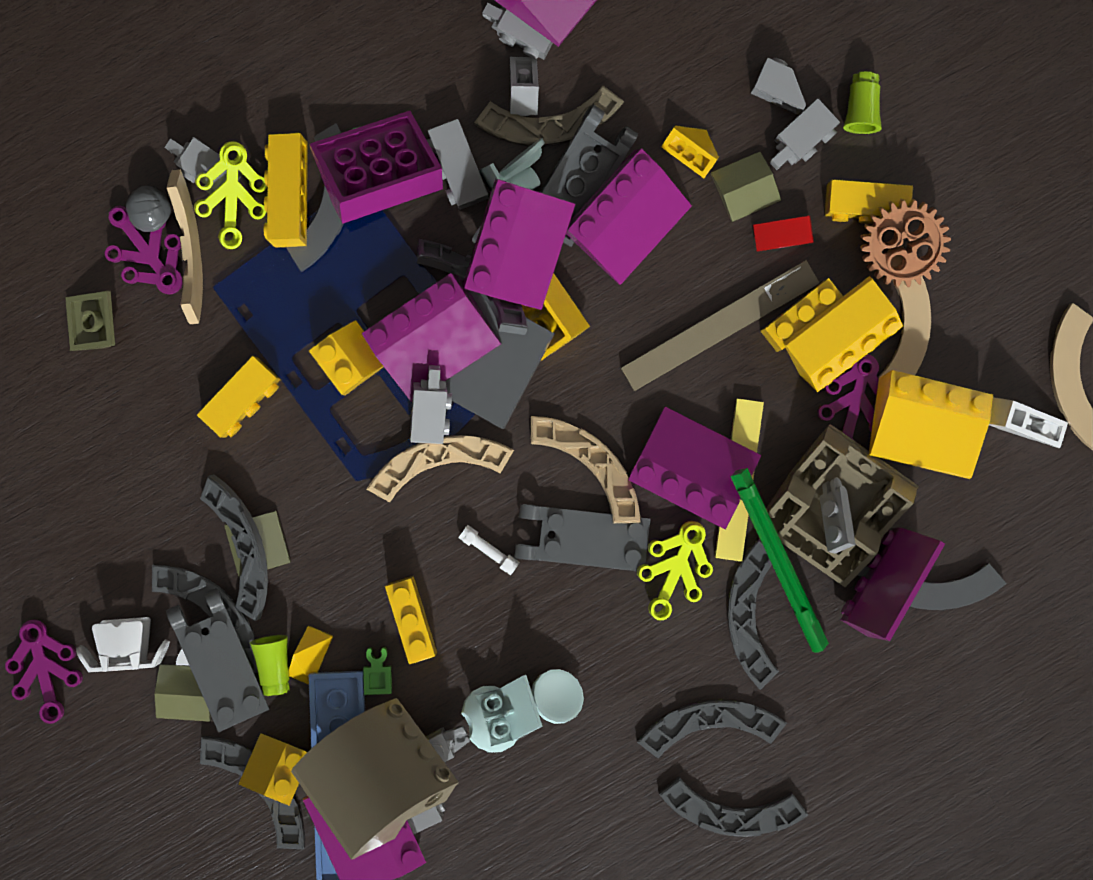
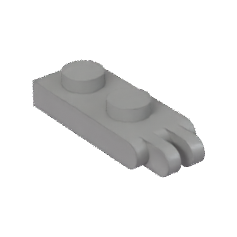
(836, 516)

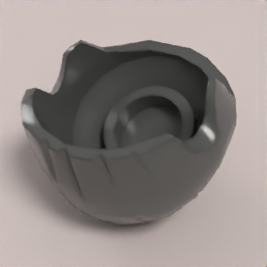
(148, 208)

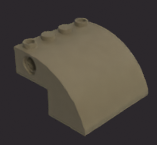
(875, 496)
(373, 777)

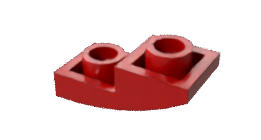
(783, 233)

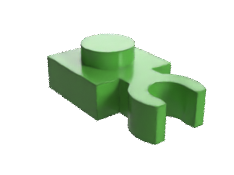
(377, 676)

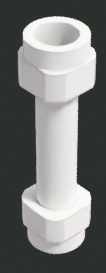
(507, 563)

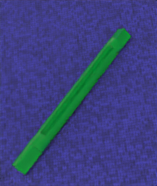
(780, 561)

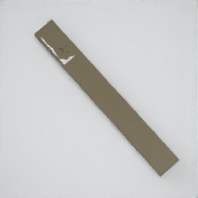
(720, 325)

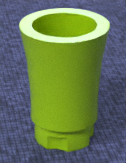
(864, 104)
(272, 663)

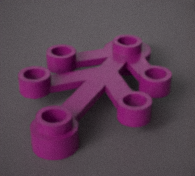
(147, 255)
(855, 399)
(42, 667)

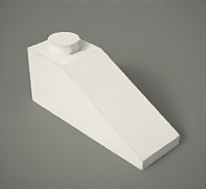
(1027, 422)

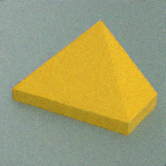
(692, 148)
(309, 654)

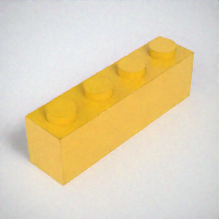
(286, 190)

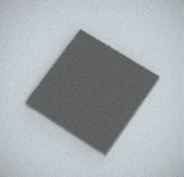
(499, 378)

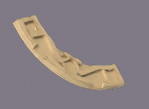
(193, 277)
(916, 326)
(1066, 372)
(429, 455)
(596, 457)

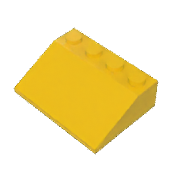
(929, 423)

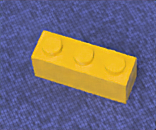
(862, 199)
(801, 313)
(239, 398)
(411, 619)

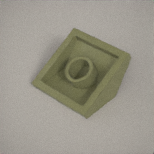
(746, 186)
(90, 321)
(272, 539)
(179, 695)

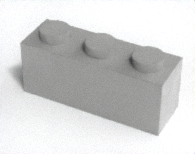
(457, 165)

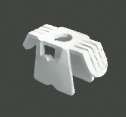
(123, 644)

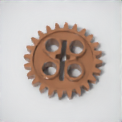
(898, 220)

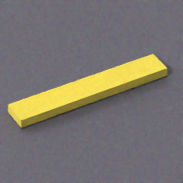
(746, 433)

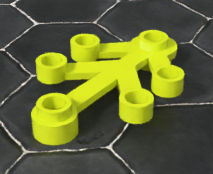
(230, 191)
(678, 566)

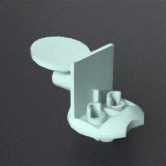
(516, 172)
(516, 708)

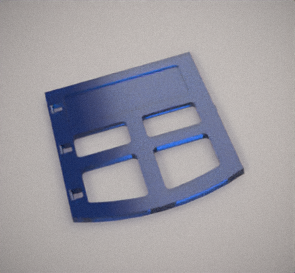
(299, 307)

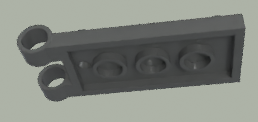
(583, 170)
(585, 538)
(219, 664)

